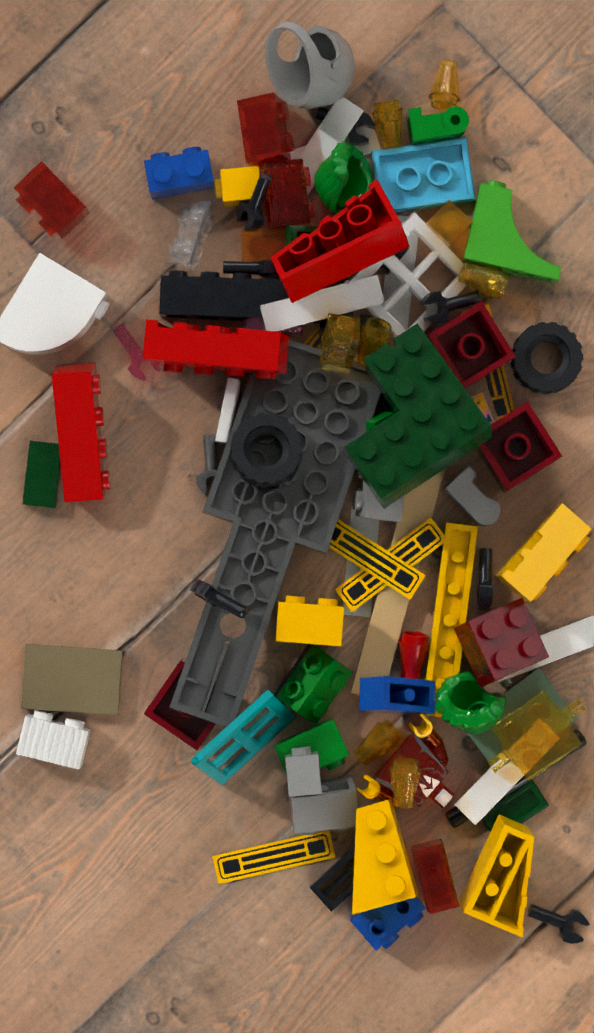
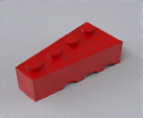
(341, 245)
(216, 349)
(79, 431)

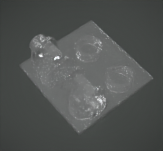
(192, 221)

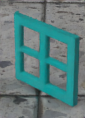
(243, 738)

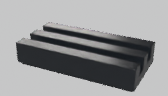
(323, 896)

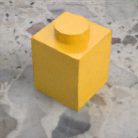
(236, 185)

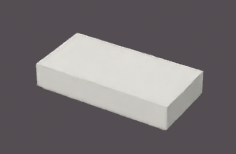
(228, 410)

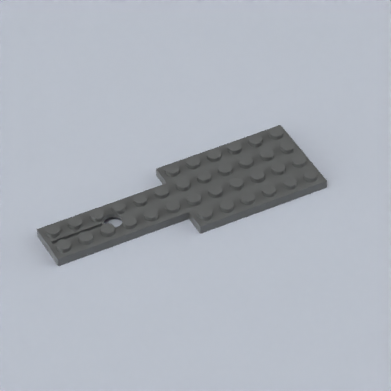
(329, 411)

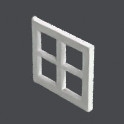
(410, 280)

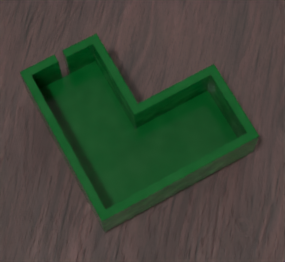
(431, 421)

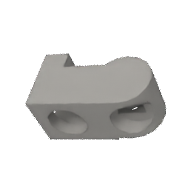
(471, 500)

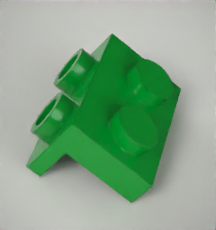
(314, 684)

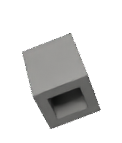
(303, 772)

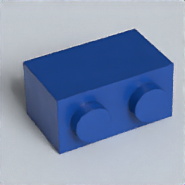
(397, 695)

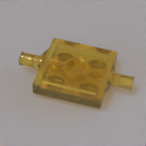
(536, 735)

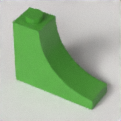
(495, 240)

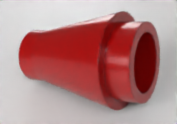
(413, 651)

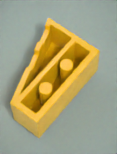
(544, 553)
(380, 859)
(500, 877)

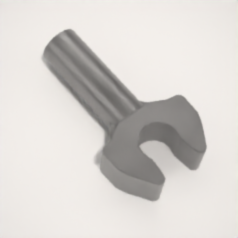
(211, 463)

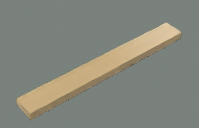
(390, 605)

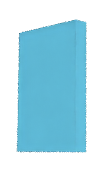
(425, 174)

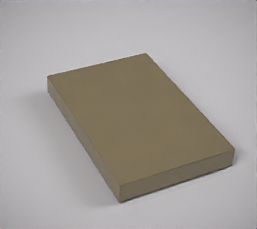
(72, 679)

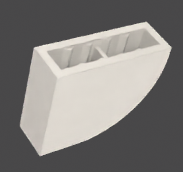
(50, 309)

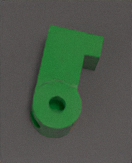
(436, 126)

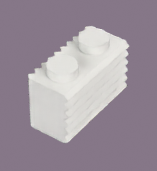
(53, 740)

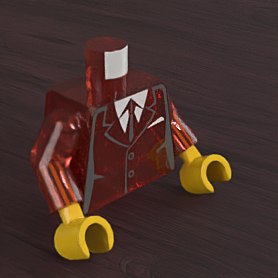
(429, 749)

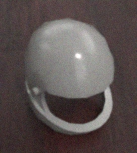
(318, 73)

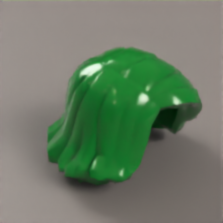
(342, 176)
(468, 705)

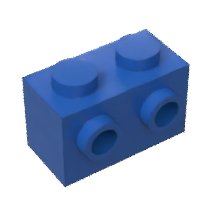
(179, 173)
(383, 923)

